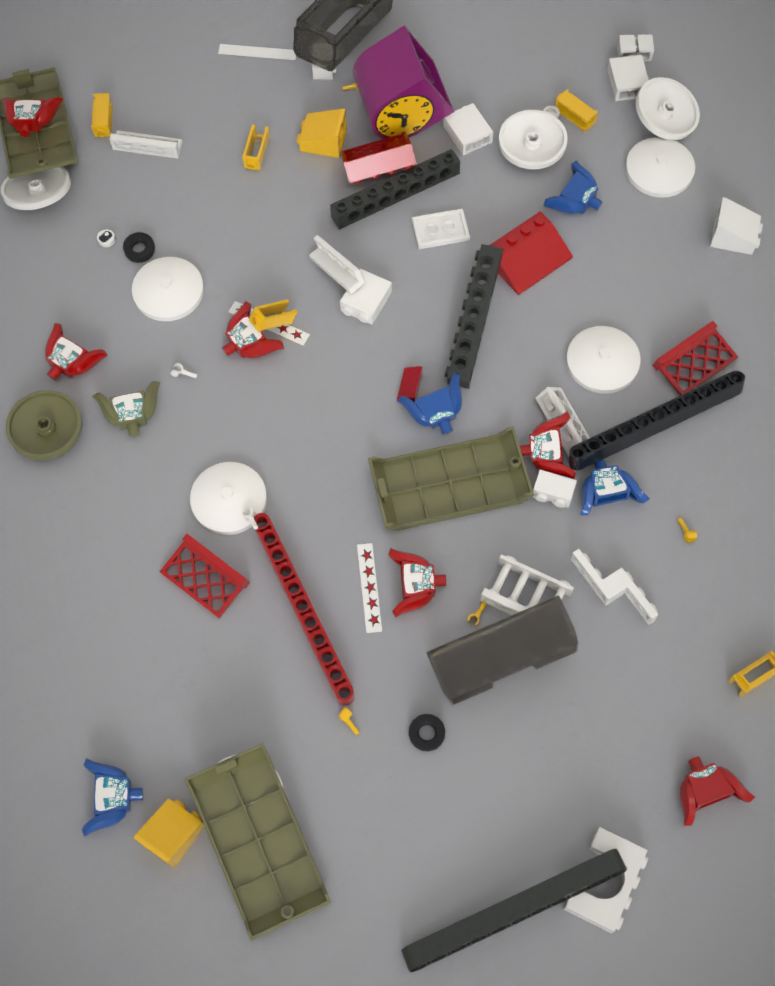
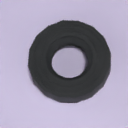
(138, 237)
(427, 745)

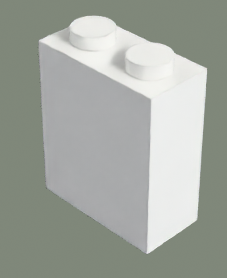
(626, 76)
(468, 129)
(368, 299)

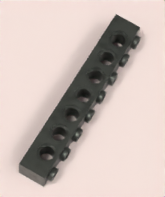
(395, 189)
(486, 255)

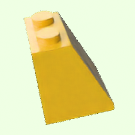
(323, 132)
(170, 831)

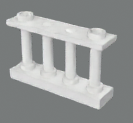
(510, 605)

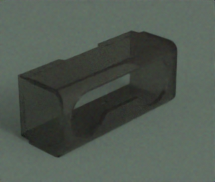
(329, 50)
(503, 648)

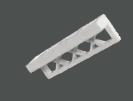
(146, 144)
(336, 266)
(555, 406)

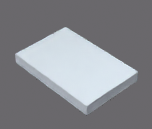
(440, 228)

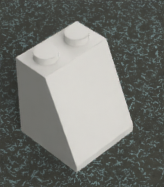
(736, 228)

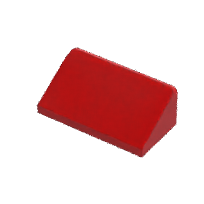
(410, 382)

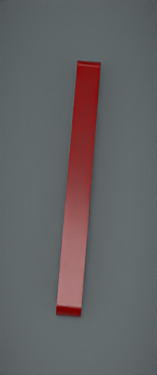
(303, 616)

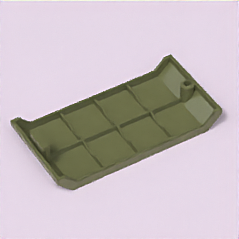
(43, 149)
(451, 481)
(257, 841)

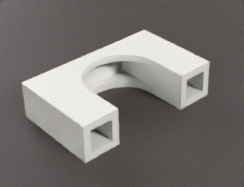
(607, 912)

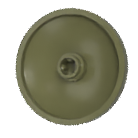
(44, 425)

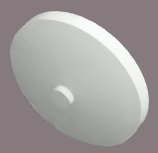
(667, 108)
(532, 139)
(660, 167)
(36, 189)
(167, 289)
(603, 359)
(223, 494)

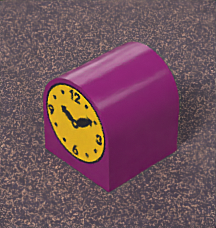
(400, 86)

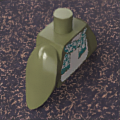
(130, 409)

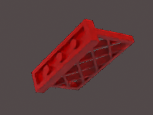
(684, 348)
(210, 560)

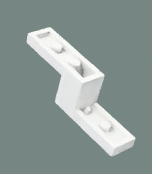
(614, 586)

